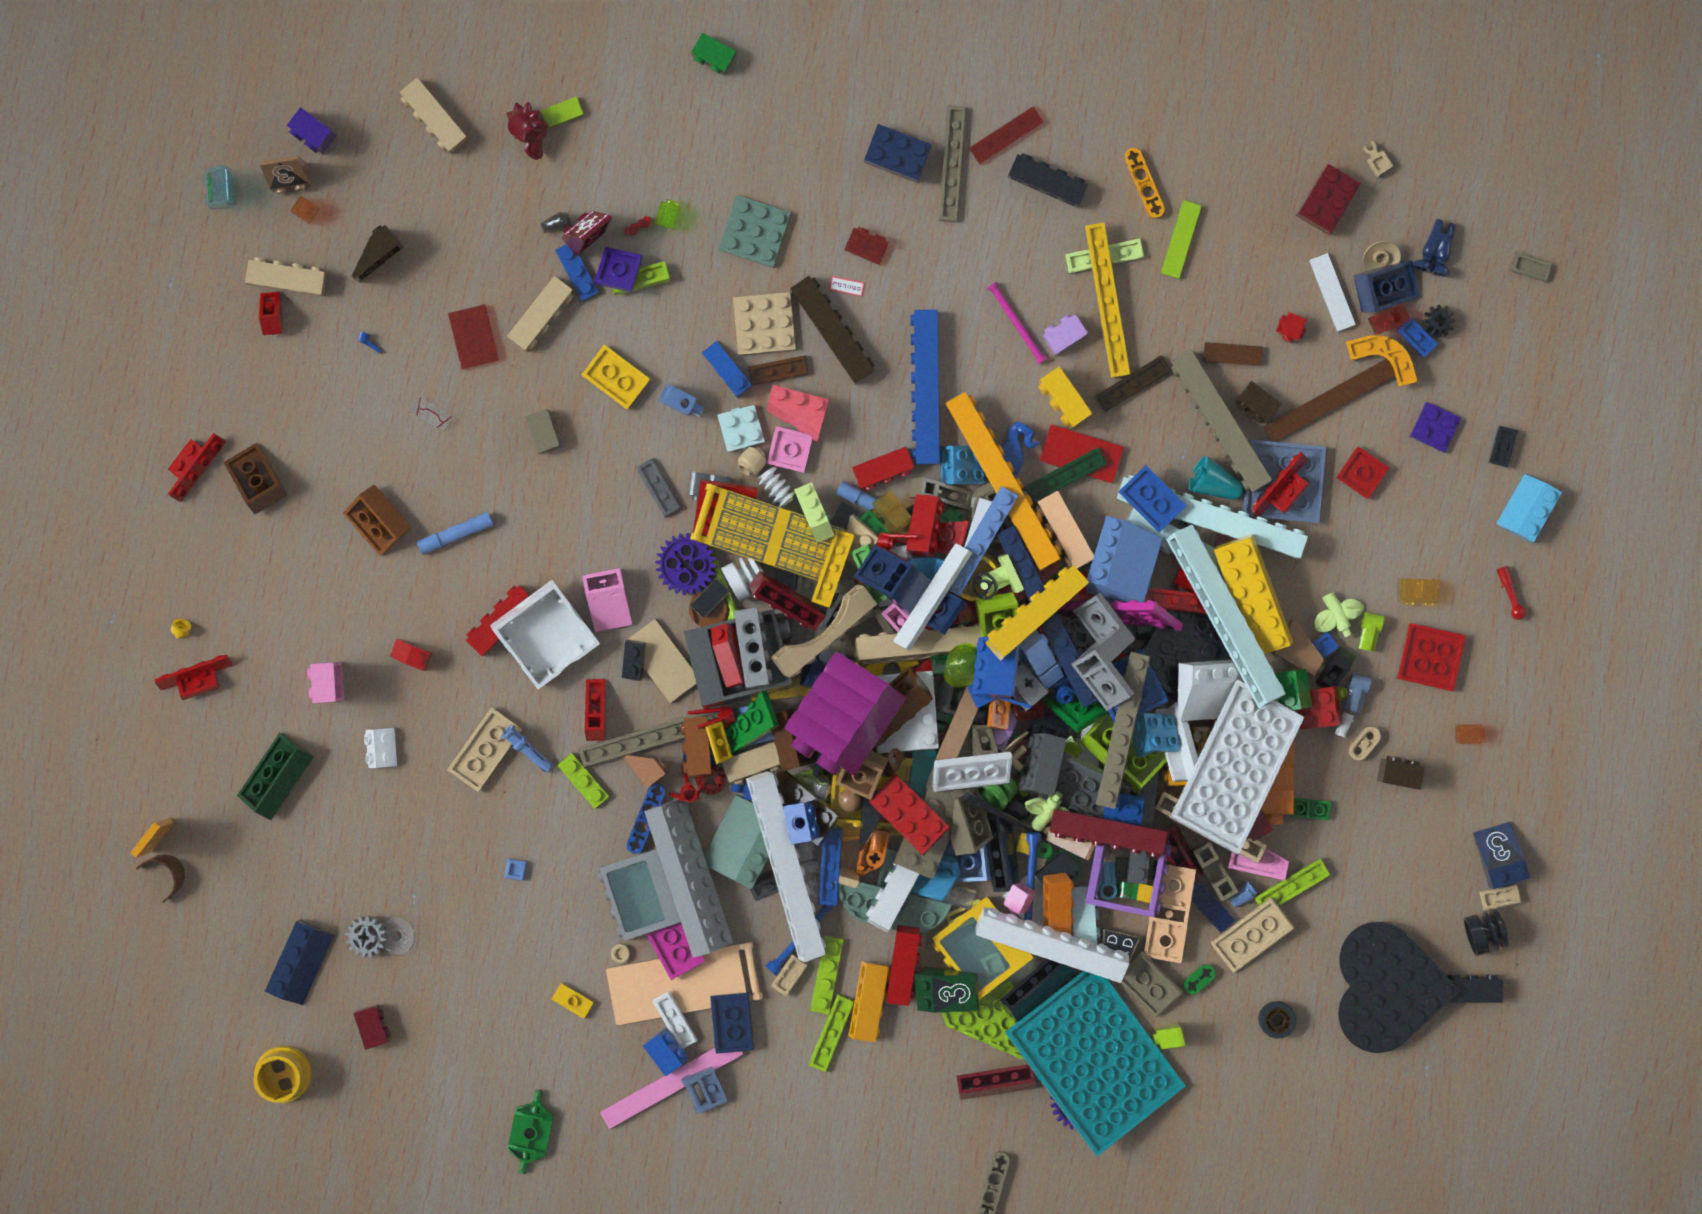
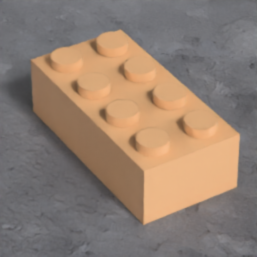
(1065, 530)

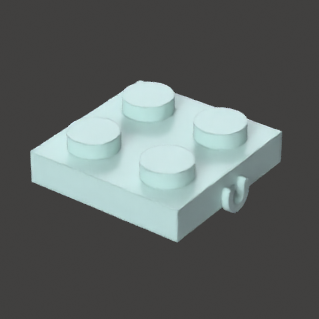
(740, 428)

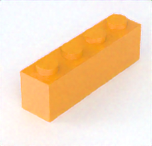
(868, 1001)

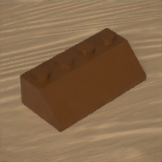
(917, 696)

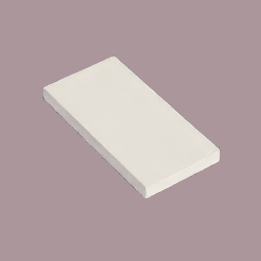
(972, 771)

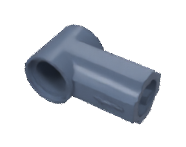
(1358, 687)

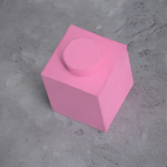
(1019, 898)

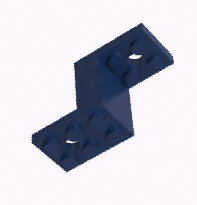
(905, 586)

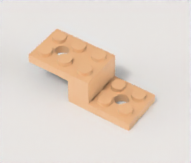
(1172, 916)

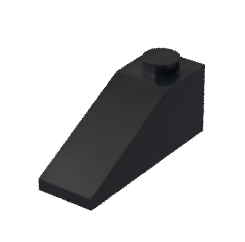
(869, 821)

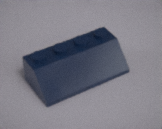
(299, 962)

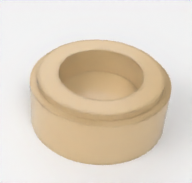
(620, 953)

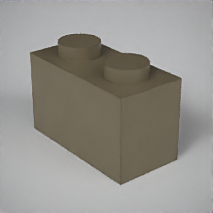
(543, 431)

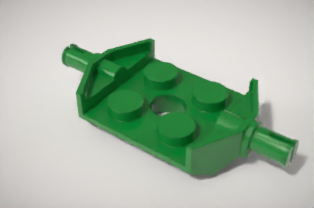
(533, 1116)

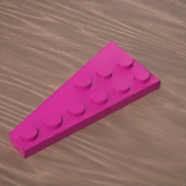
(1132, 613)

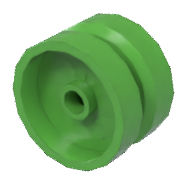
(998, 794)

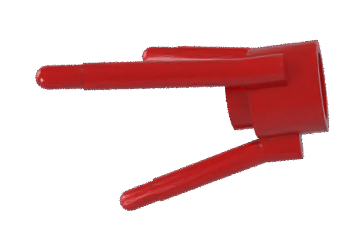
(888, 541)
(726, 716)
(688, 792)

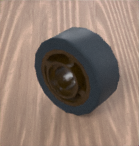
(1280, 1030)

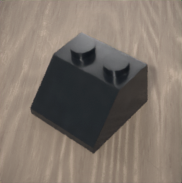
(1049, 724)

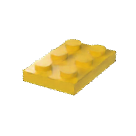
(615, 377)

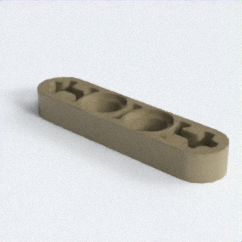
(995, 1188)

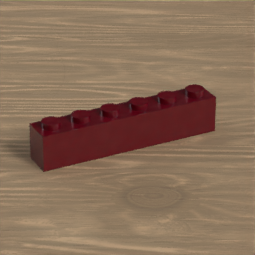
(1110, 832)

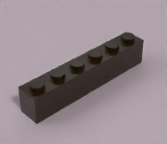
(832, 330)

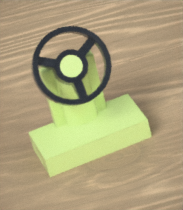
(997, 579)

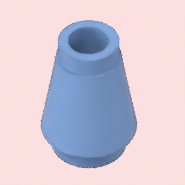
(1245, 893)

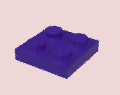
(618, 269)
(1435, 427)

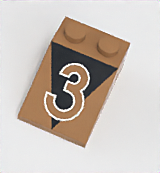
(286, 174)

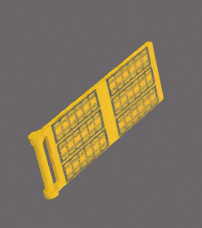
(762, 533)

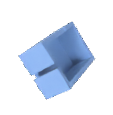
(1040, 659)

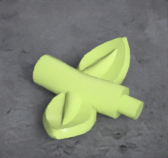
(1337, 614)
(1044, 809)

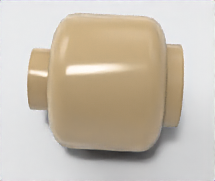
(751, 461)

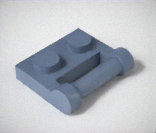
(710, 1087)

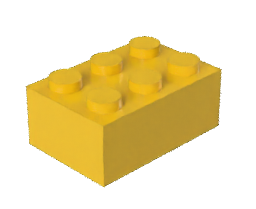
(1064, 398)

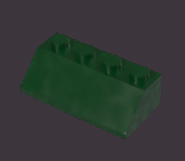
(275, 776)

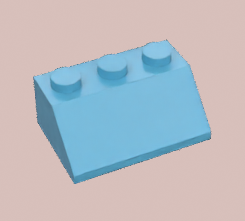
(1529, 508)

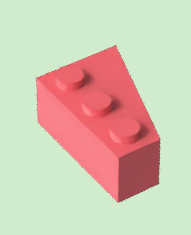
(798, 409)

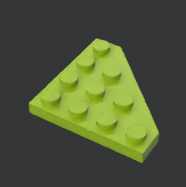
(988, 1022)

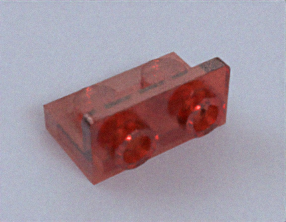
(866, 246)

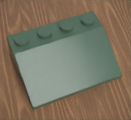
(738, 844)

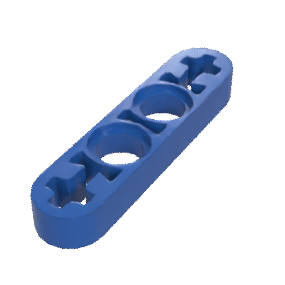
(642, 818)

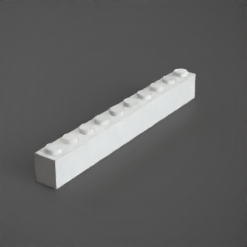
(786, 867)

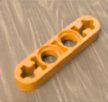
(1146, 182)

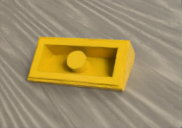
(719, 742)

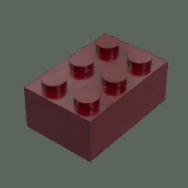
(1328, 199)

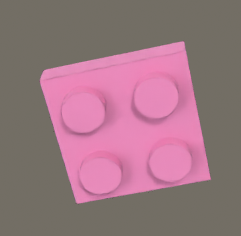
(789, 449)

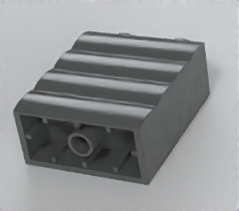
(707, 670)

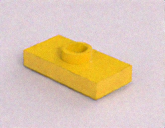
(572, 1000)

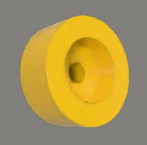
(180, 628)

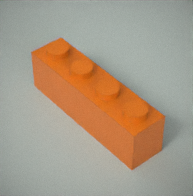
(1058, 902)

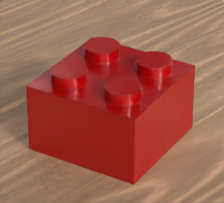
(1324, 709)

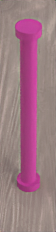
(1017, 323)

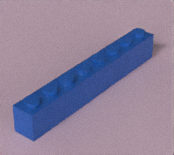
(926, 386)

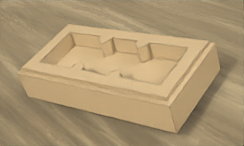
(1500, 897)
(789, 975)

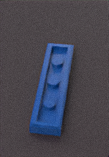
(830, 868)

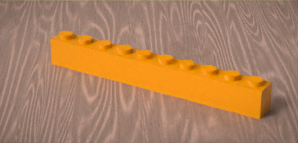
(1000, 474)

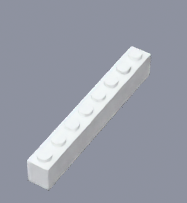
(1052, 944)

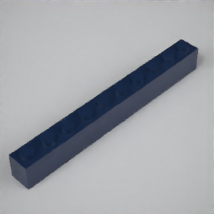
(1052, 626)

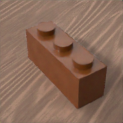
(696, 748)

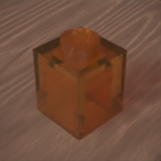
(304, 209)
(1469, 733)

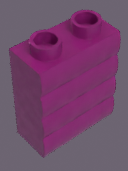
(843, 715)

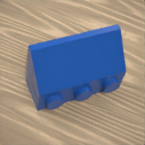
(994, 677)

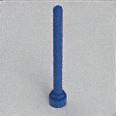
(1033, 841)
(776, 965)

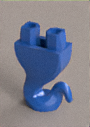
(1012, 446)

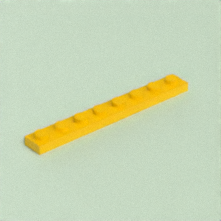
(1107, 299)

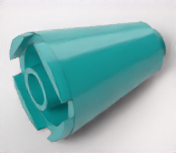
(1214, 480)

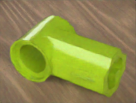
(1371, 627)

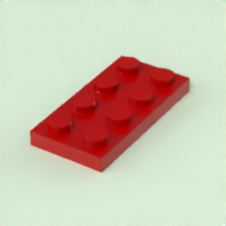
(909, 814)

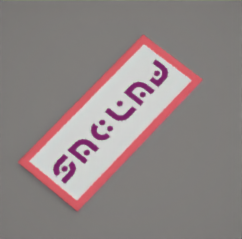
(846, 286)

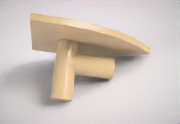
(1018, 753)

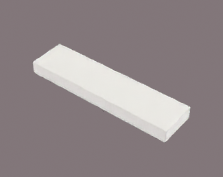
(1332, 292)

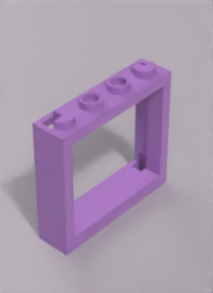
(1158, 887)

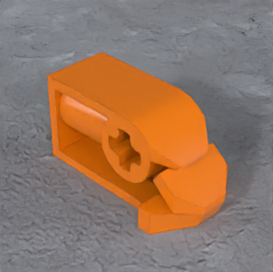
(876, 844)

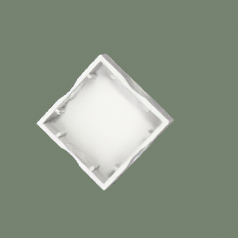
(544, 634)

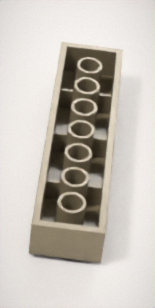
(943, 805)

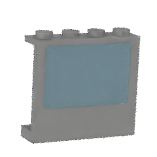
(639, 895)

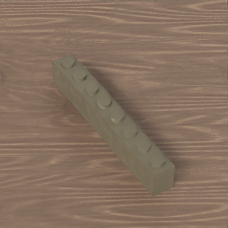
(1221, 420)
(1123, 732)

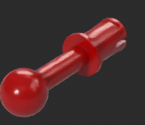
(1518, 611)

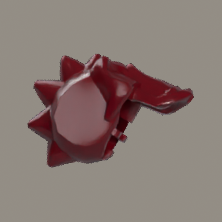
(527, 128)

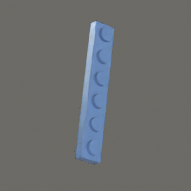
(984, 535)

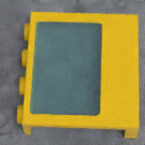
(976, 954)

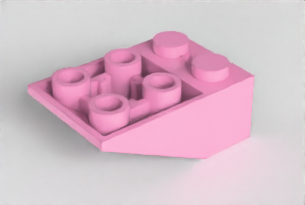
(607, 600)

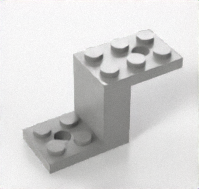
(1095, 663)

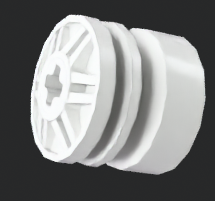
(741, 577)

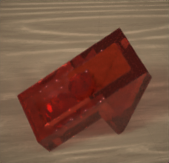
(1389, 319)

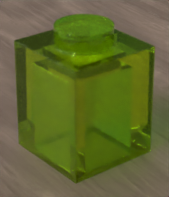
(667, 214)

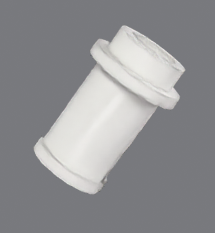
(1343, 728)

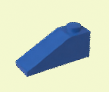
(727, 369)

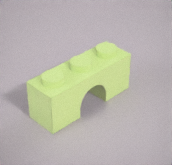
(814, 512)

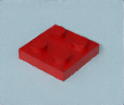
(1362, 472)

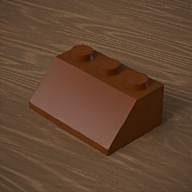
(377, 520)

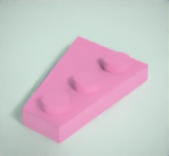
(1270, 865)

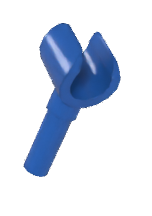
(364, 337)

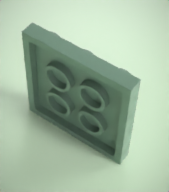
(754, 231)

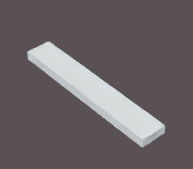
(932, 597)

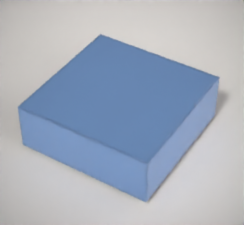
(515, 869)

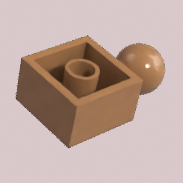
(862, 784)

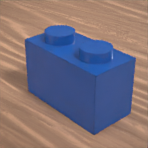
(666, 1052)

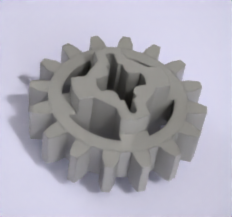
(368, 929)

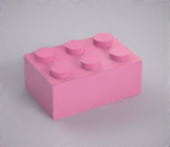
(326, 682)

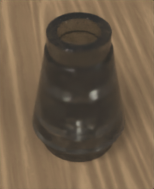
(556, 222)

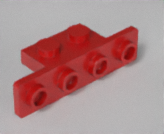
(192, 463)
(1285, 489)
(195, 679)

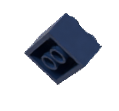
(897, 153)

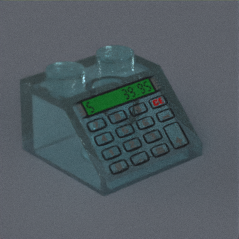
(219, 187)

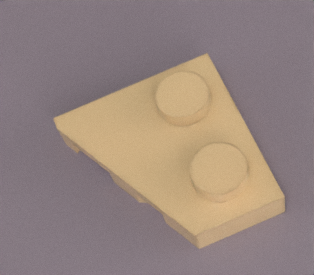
(863, 536)

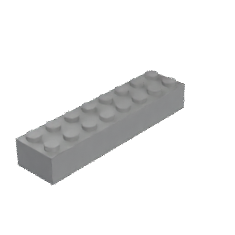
(688, 877)

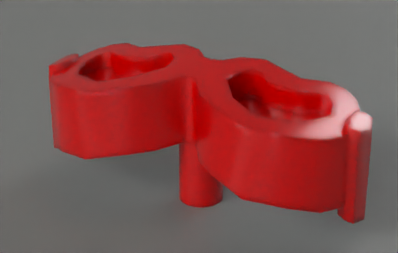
(643, 223)

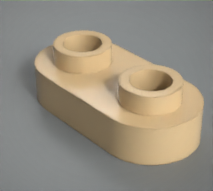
(1363, 743)

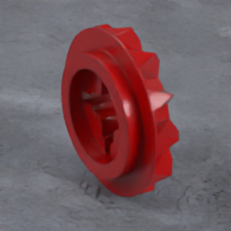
(710, 788)

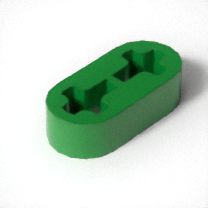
(1202, 982)

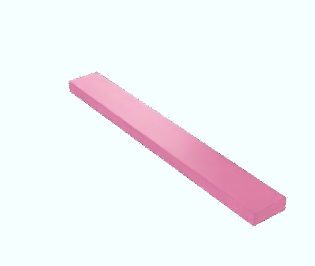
(663, 1087)

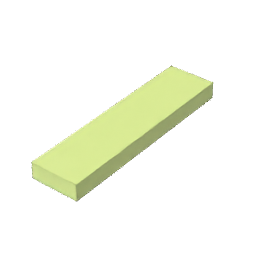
(1118, 252)

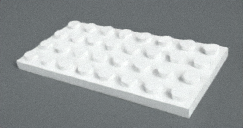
(1236, 768)

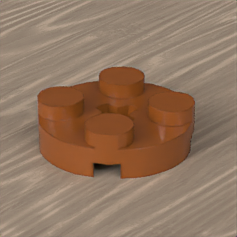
(716, 616)

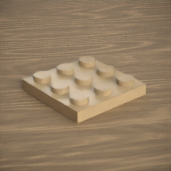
(764, 323)

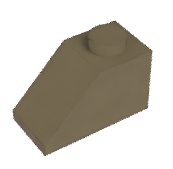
(982, 740)

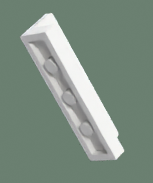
(1183, 761)

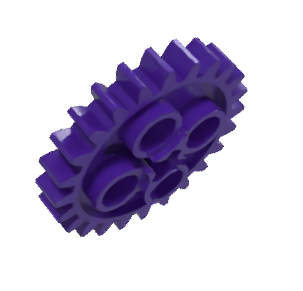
(673, 576)

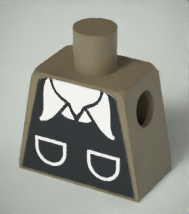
(1120, 941)

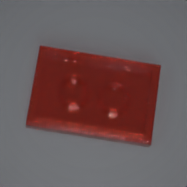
(473, 336)

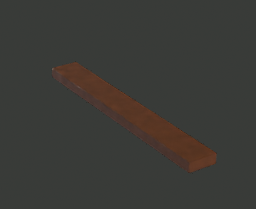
(1329, 400)

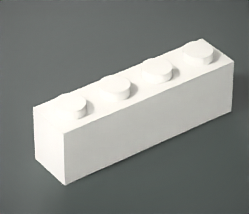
(891, 898)

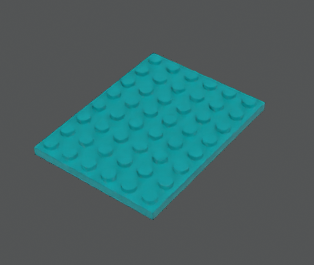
(1095, 1060)

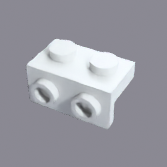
(380, 748)

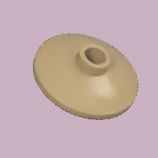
(1389, 256)

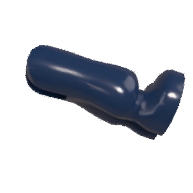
(1437, 246)

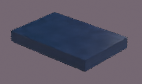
(732, 1022)

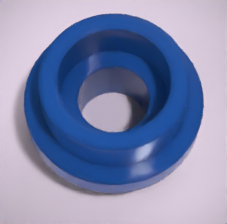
(1065, 694)

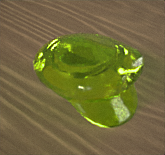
(960, 665)

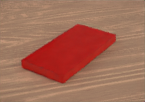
(1066, 445)

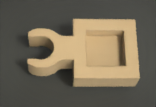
(1378, 161)

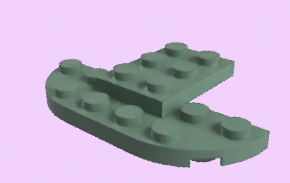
(915, 911)

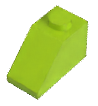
(1169, 1036)

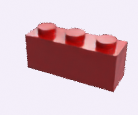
(883, 468)
(925, 524)

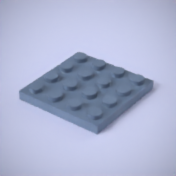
(1277, 457)

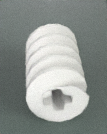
(776, 487)

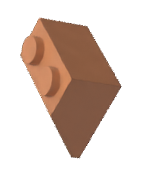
(647, 768)

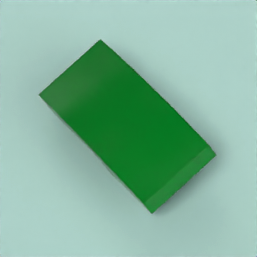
(1311, 808)

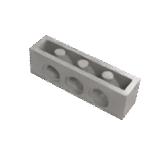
(743, 619)

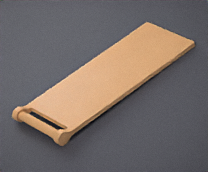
(639, 983)

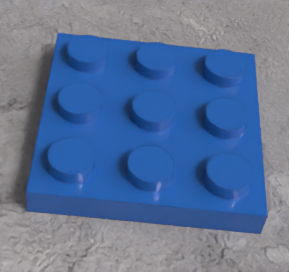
(1153, 691)

